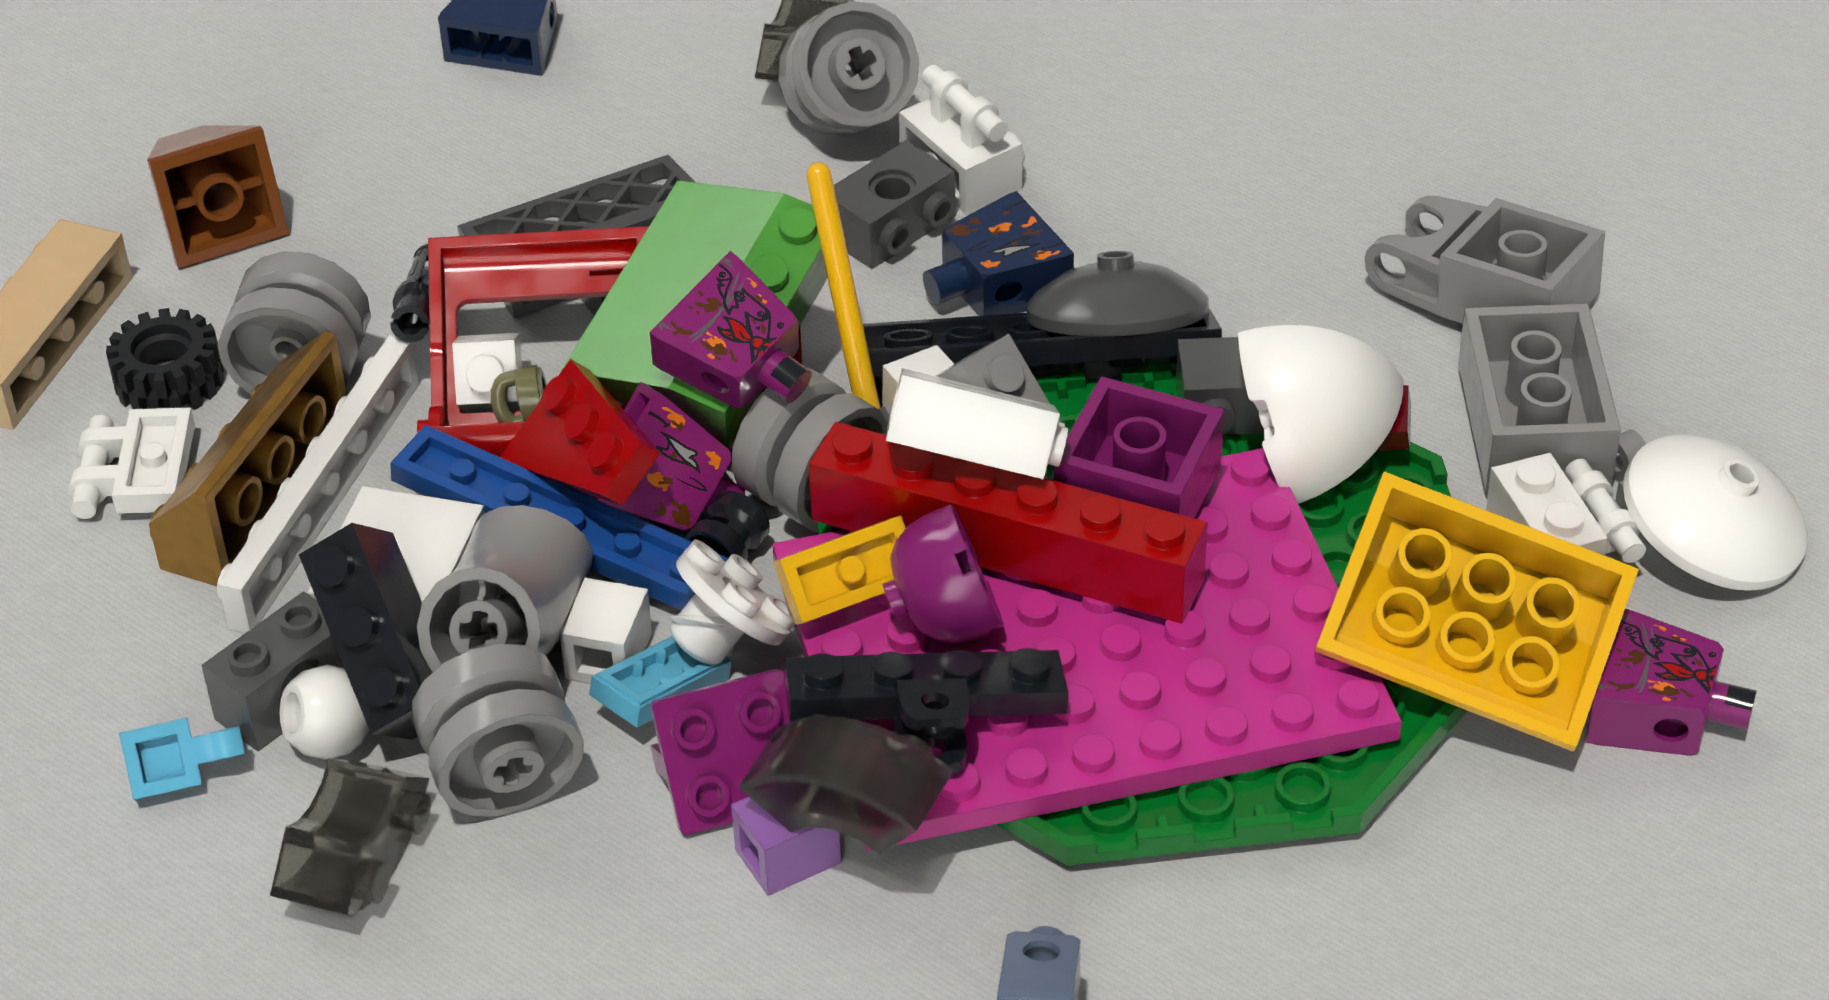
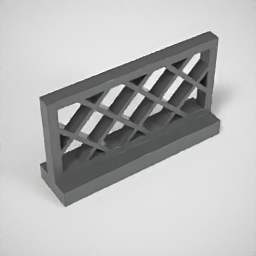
(580, 203)

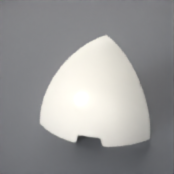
(1320, 402)

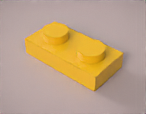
(839, 571)

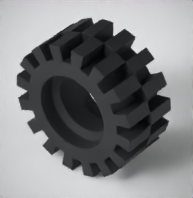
(163, 339)

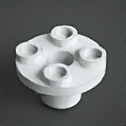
(725, 606)

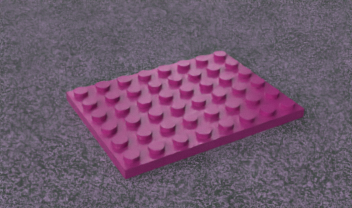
(1147, 694)

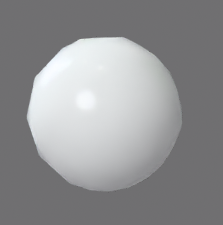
(322, 713)

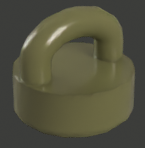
(529, 388)

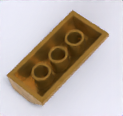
(242, 471)

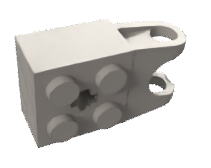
(1488, 258)

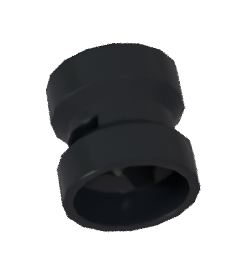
(732, 525)

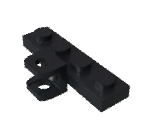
(928, 691)

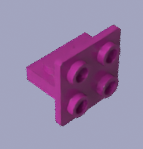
(712, 741)

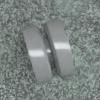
(880, 60)
(284, 306)
(782, 437)
(497, 730)

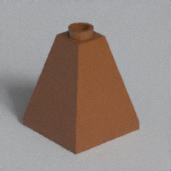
(216, 191)

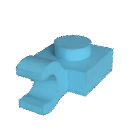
(167, 756)

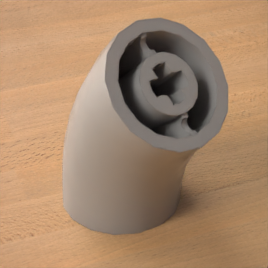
(508, 586)

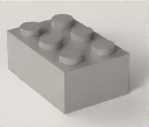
(1537, 387)

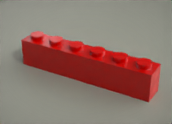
(1017, 521)

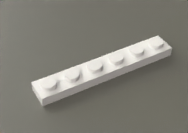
(317, 485)

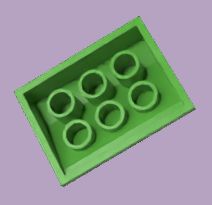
(683, 243)

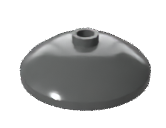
(1117, 299)

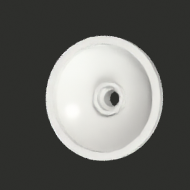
(1715, 511)

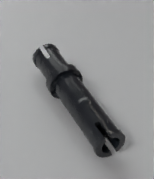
(411, 299)

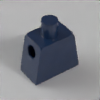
(499, 33)

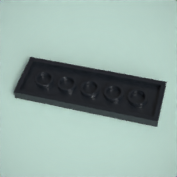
(1060, 352)

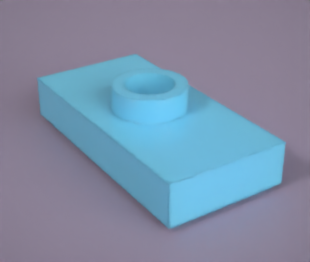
(651, 675)

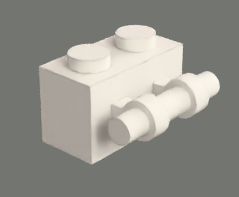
(966, 137)
(1565, 505)

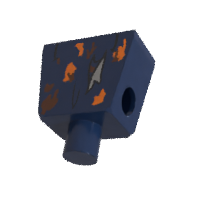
(998, 258)

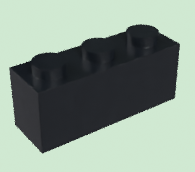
(372, 620)

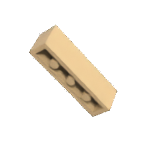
(54, 307)

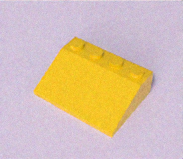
(1477, 611)

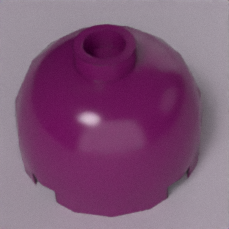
(941, 580)

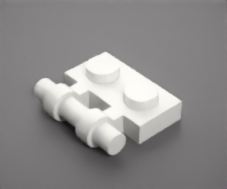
(150, 465)

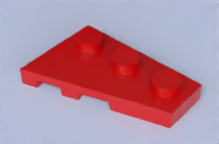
(583, 438)

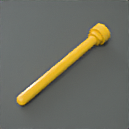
(841, 283)

